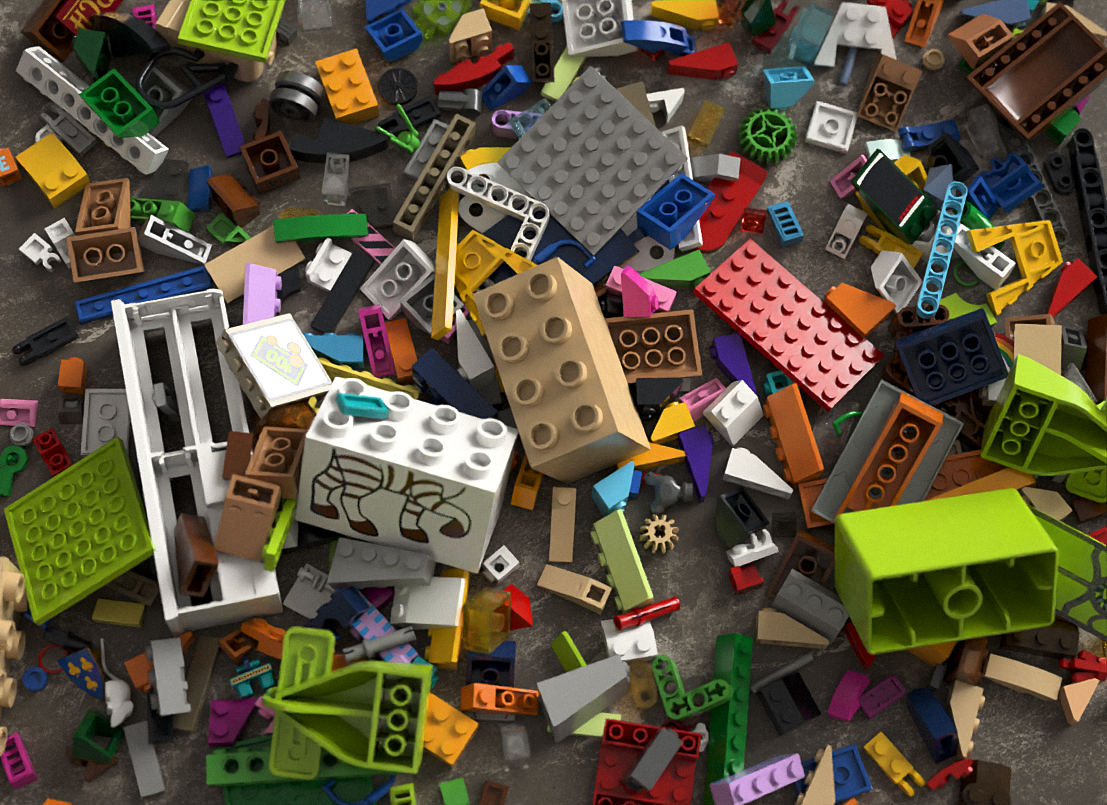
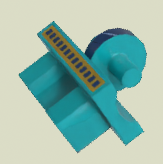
(242, 682)

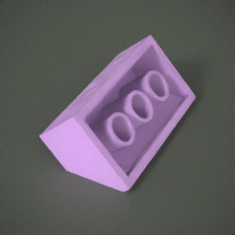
(260, 293)

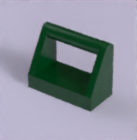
(91, 725)

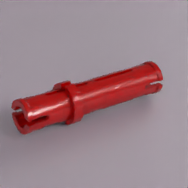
(624, 621)

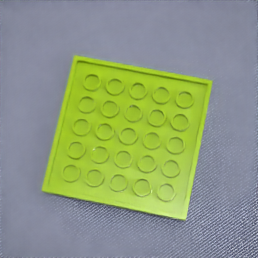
(79, 530)

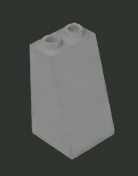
(582, 694)

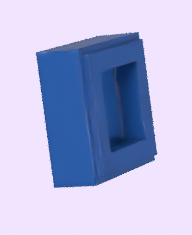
(635, 484)

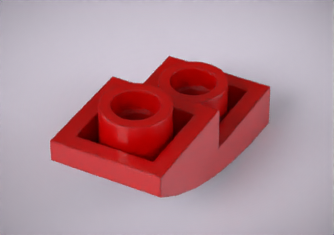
(52, 452)
(956, 769)

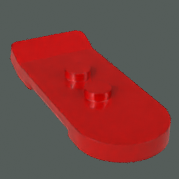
(729, 204)

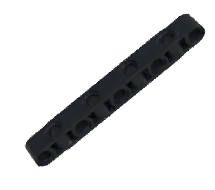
(1091, 205)

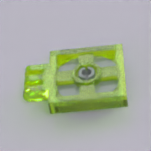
(439, 15)

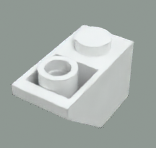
(846, 231)

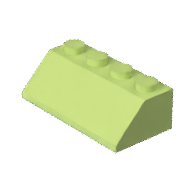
(621, 562)

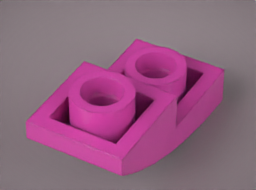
(845, 699)

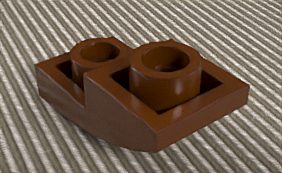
(262, 119)
(1089, 509)

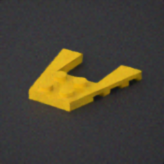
(1034, 251)
(475, 261)

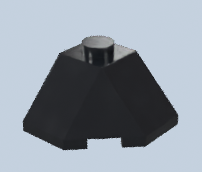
(949, 151)

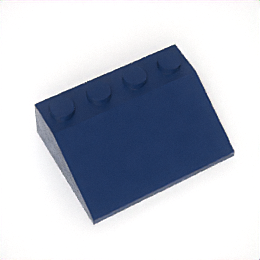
(952, 358)

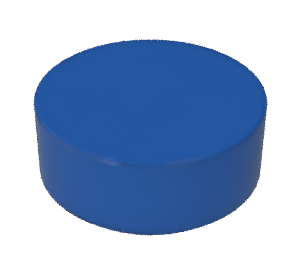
(35, 679)

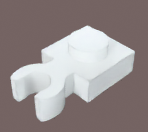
(38, 250)

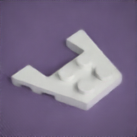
(857, 27)

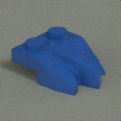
(1011, 181)

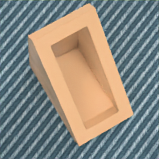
(1075, 698)

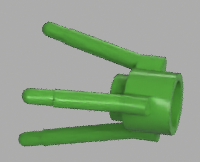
(406, 140)

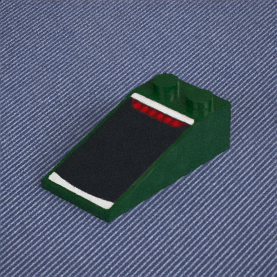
(893, 198)

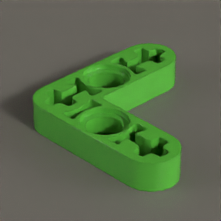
(679, 697)

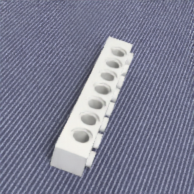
(64, 89)

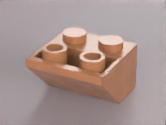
(980, 39)

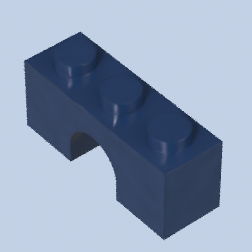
(344, 606)

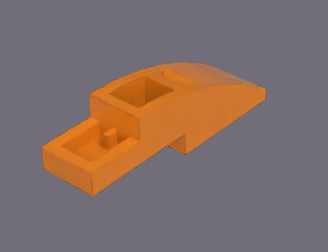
(269, 637)

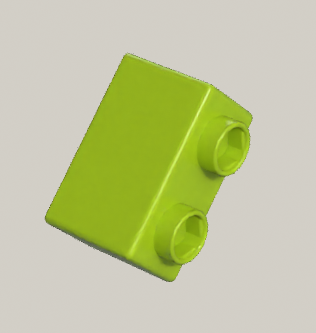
(945, 570)

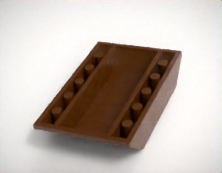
(1042, 72)

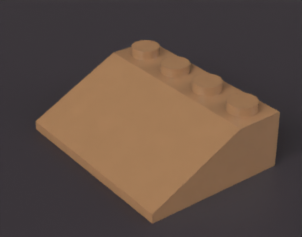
(656, 345)

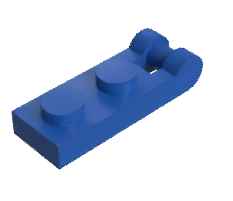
(927, 134)

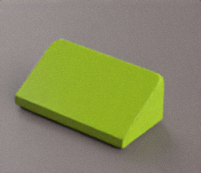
(567, 652)

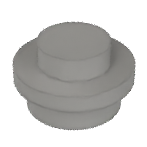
(21, 435)

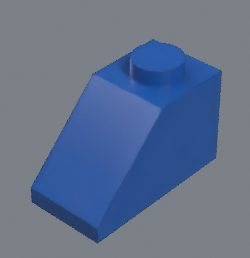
(506, 86)

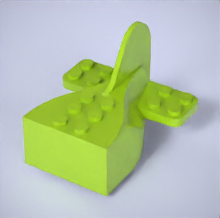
(1049, 429)
(360, 713)

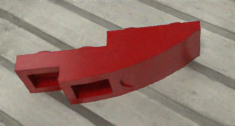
(469, 75)

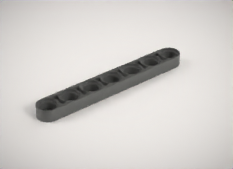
(1039, 209)

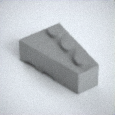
(167, 676)

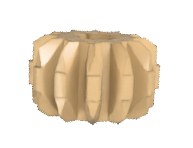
(659, 525)

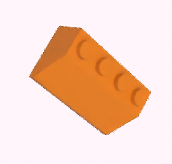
(793, 436)

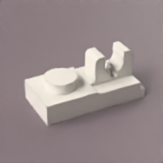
(746, 553)

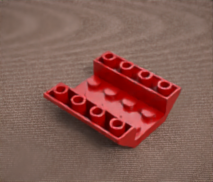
(620, 747)

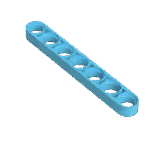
(937, 258)

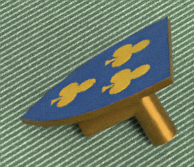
(85, 671)

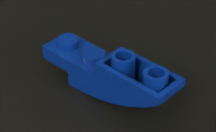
(657, 36)

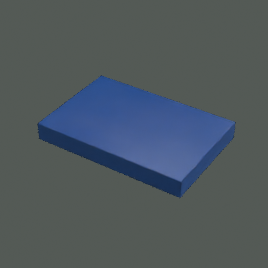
(848, 774)

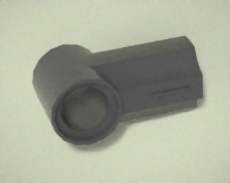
(466, 102)

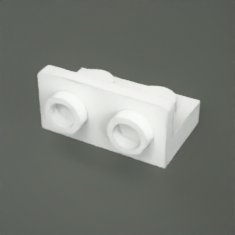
(326, 265)

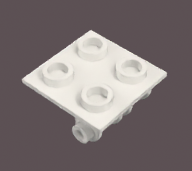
(309, 592)

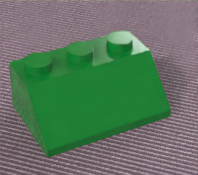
(120, 106)

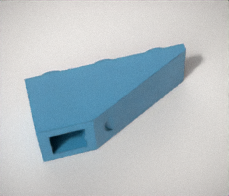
(338, 349)

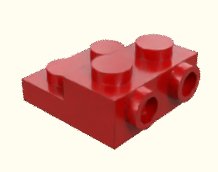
(897, 11)

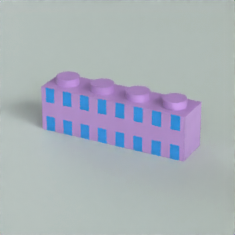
(374, 625)
(757, 780)

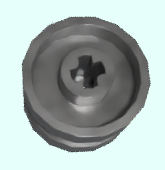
(296, 96)

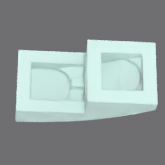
(891, 148)

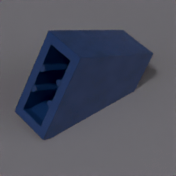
(933, 724)

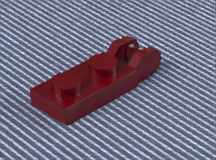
(769, 39)

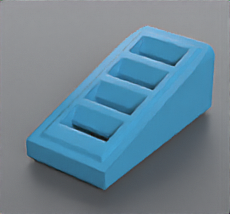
(785, 240)

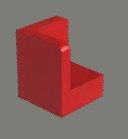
(745, 579)

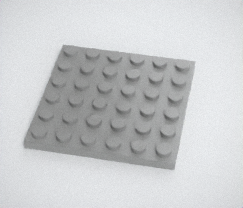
(592, 160)

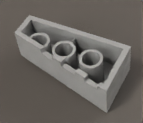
(378, 566)

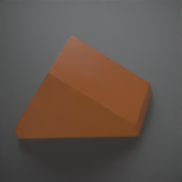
(237, 645)

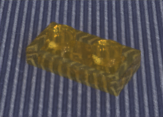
(706, 123)

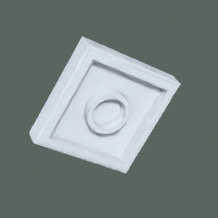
(831, 127)

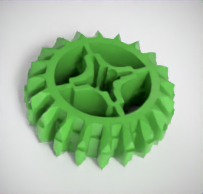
(772, 125)

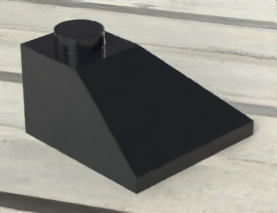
(738, 517)

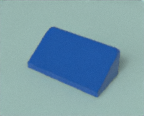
(199, 195)

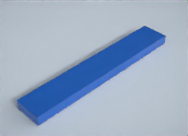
(177, 284)

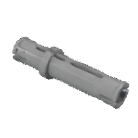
(379, 644)

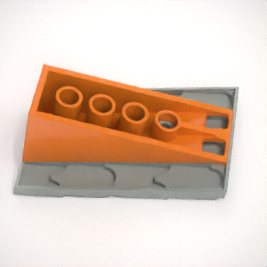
(888, 455)

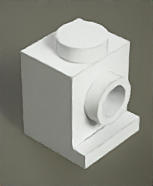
(500, 557)

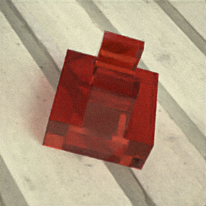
(753, 220)

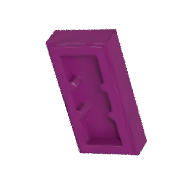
(881, 696)

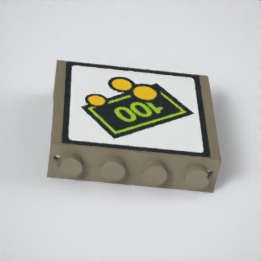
(273, 363)

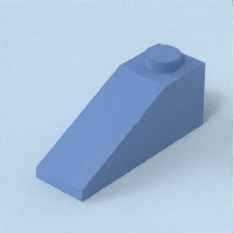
(1008, 11)

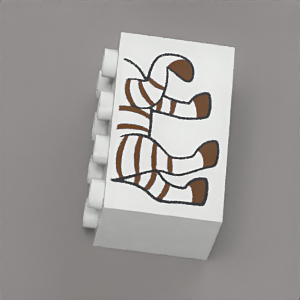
(409, 480)

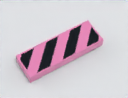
(374, 245)

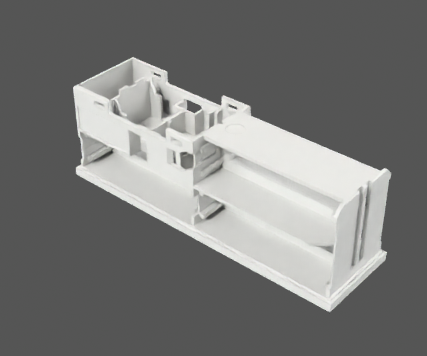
(239, 585)

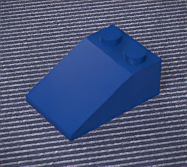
(674, 211)

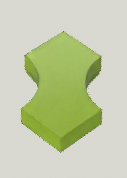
(958, 307)

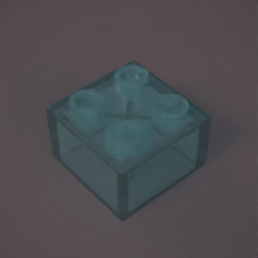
(810, 34)

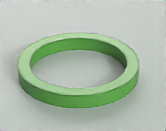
(958, 280)

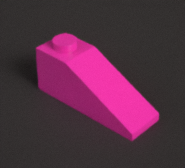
(376, 341)

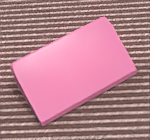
(702, 397)
(18, 412)

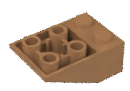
(888, 92)
(247, 517)

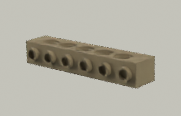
(434, 178)

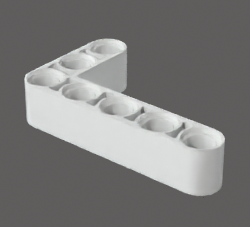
(505, 206)

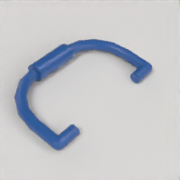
(550, 249)
(369, 799)

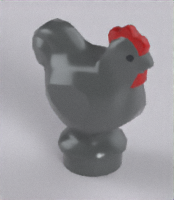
(666, 491)

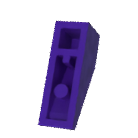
(224, 120)
(732, 358)
(698, 450)

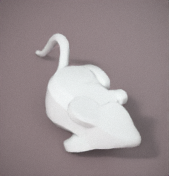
(116, 695)

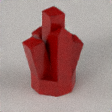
(1085, 667)

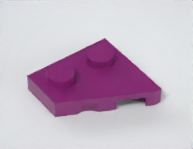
(228, 719)

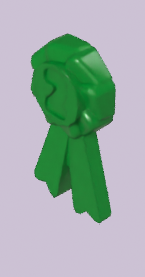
(12, 462)

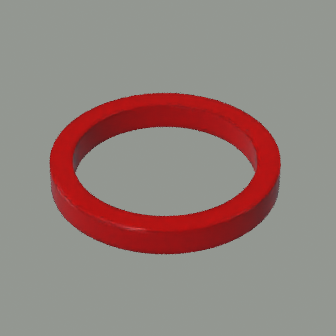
(42, 653)

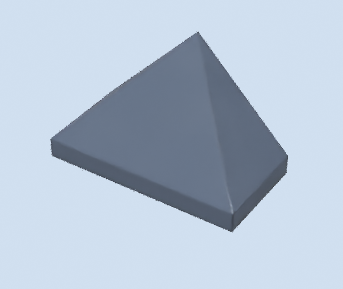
(937, 183)

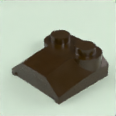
(986, 785)

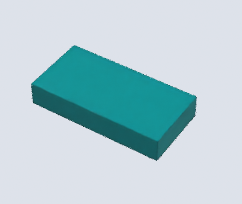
(361, 405)

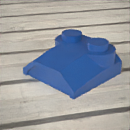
(395, 35)

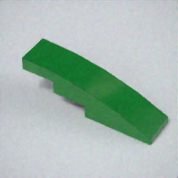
(320, 227)

